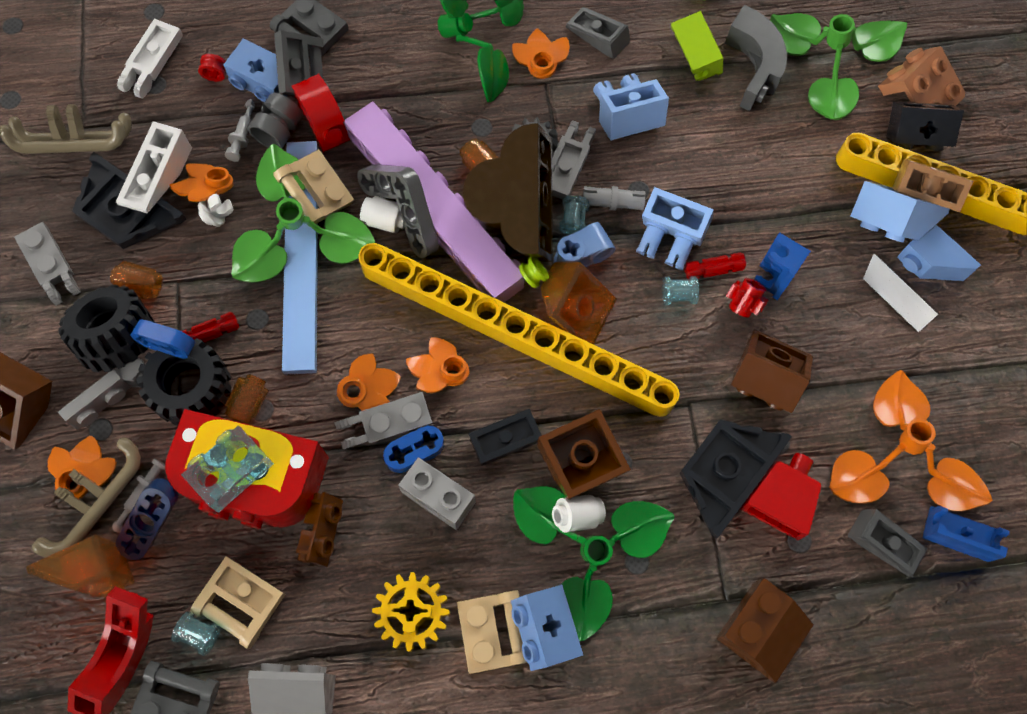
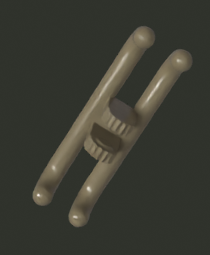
(59, 139)
(105, 497)

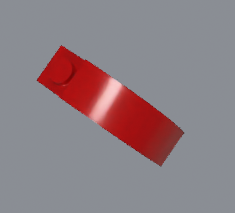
(116, 657)

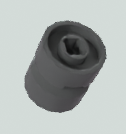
(276, 119)

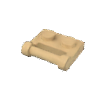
(319, 181)
(245, 592)
(481, 633)

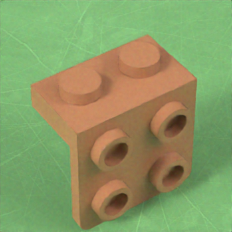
(925, 78)

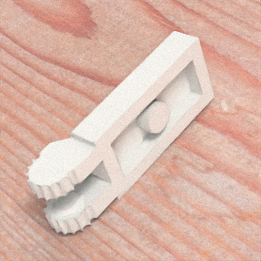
(149, 57)

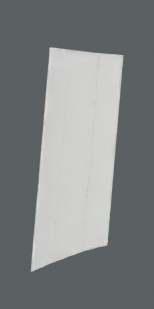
(898, 294)

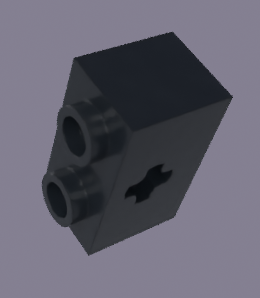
(908, 117)

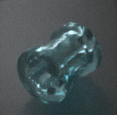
(574, 214)
(680, 290)
(195, 633)

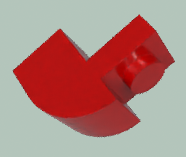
(321, 112)

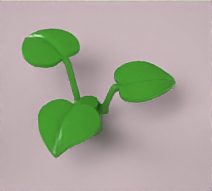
(877, 40)
(257, 255)

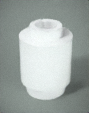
(381, 214)
(578, 513)

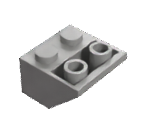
(286, 692)

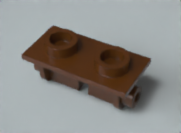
(318, 544)

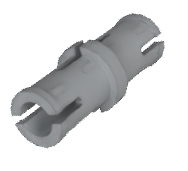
(615, 198)

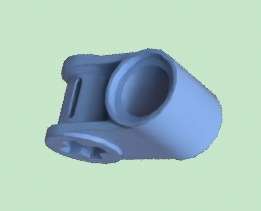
(585, 246)

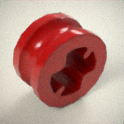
(212, 67)

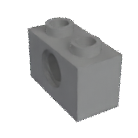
(437, 493)

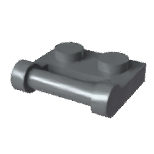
(314, 20)
(293, 59)
(153, 703)

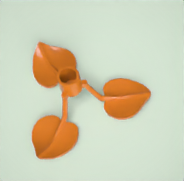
(902, 403)

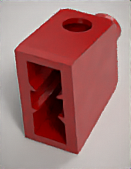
(786, 497)

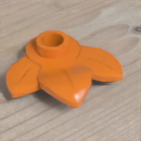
(541, 52)
(203, 182)
(434, 367)
(372, 382)
(86, 459)

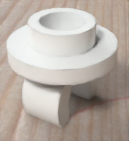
(213, 211)

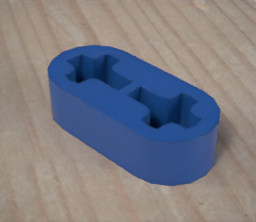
(163, 339)
(409, 442)

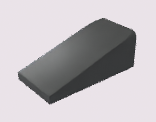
(600, 31)
(887, 541)

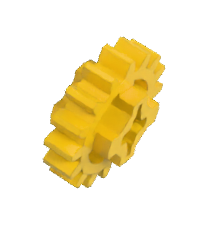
(410, 628)

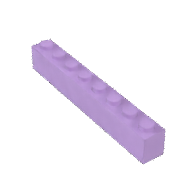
(456, 229)

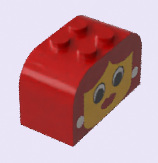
(275, 498)

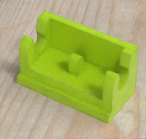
(698, 46)

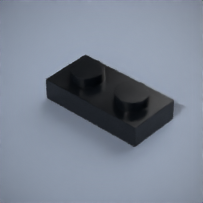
(505, 437)

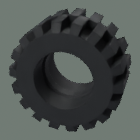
(101, 325)
(162, 370)

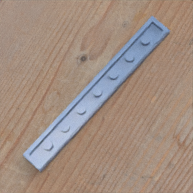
(300, 288)

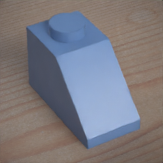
(937, 257)

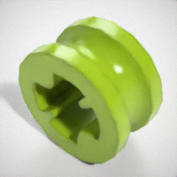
(533, 272)

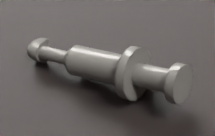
(238, 138)
(157, 468)

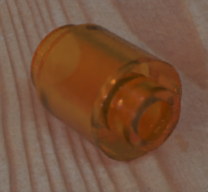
(475, 152)
(139, 278)
(246, 399)

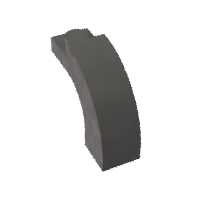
(765, 47)

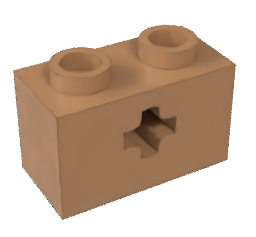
(932, 185)

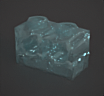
(233, 476)

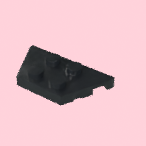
(118, 223)
(729, 469)

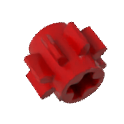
(747, 297)

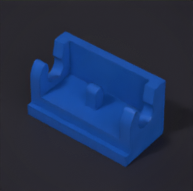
(782, 262)
(964, 535)

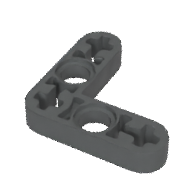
(405, 187)

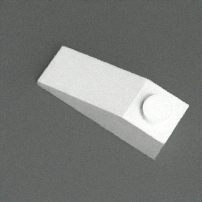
(155, 167)

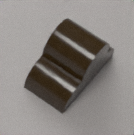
(517, 192)

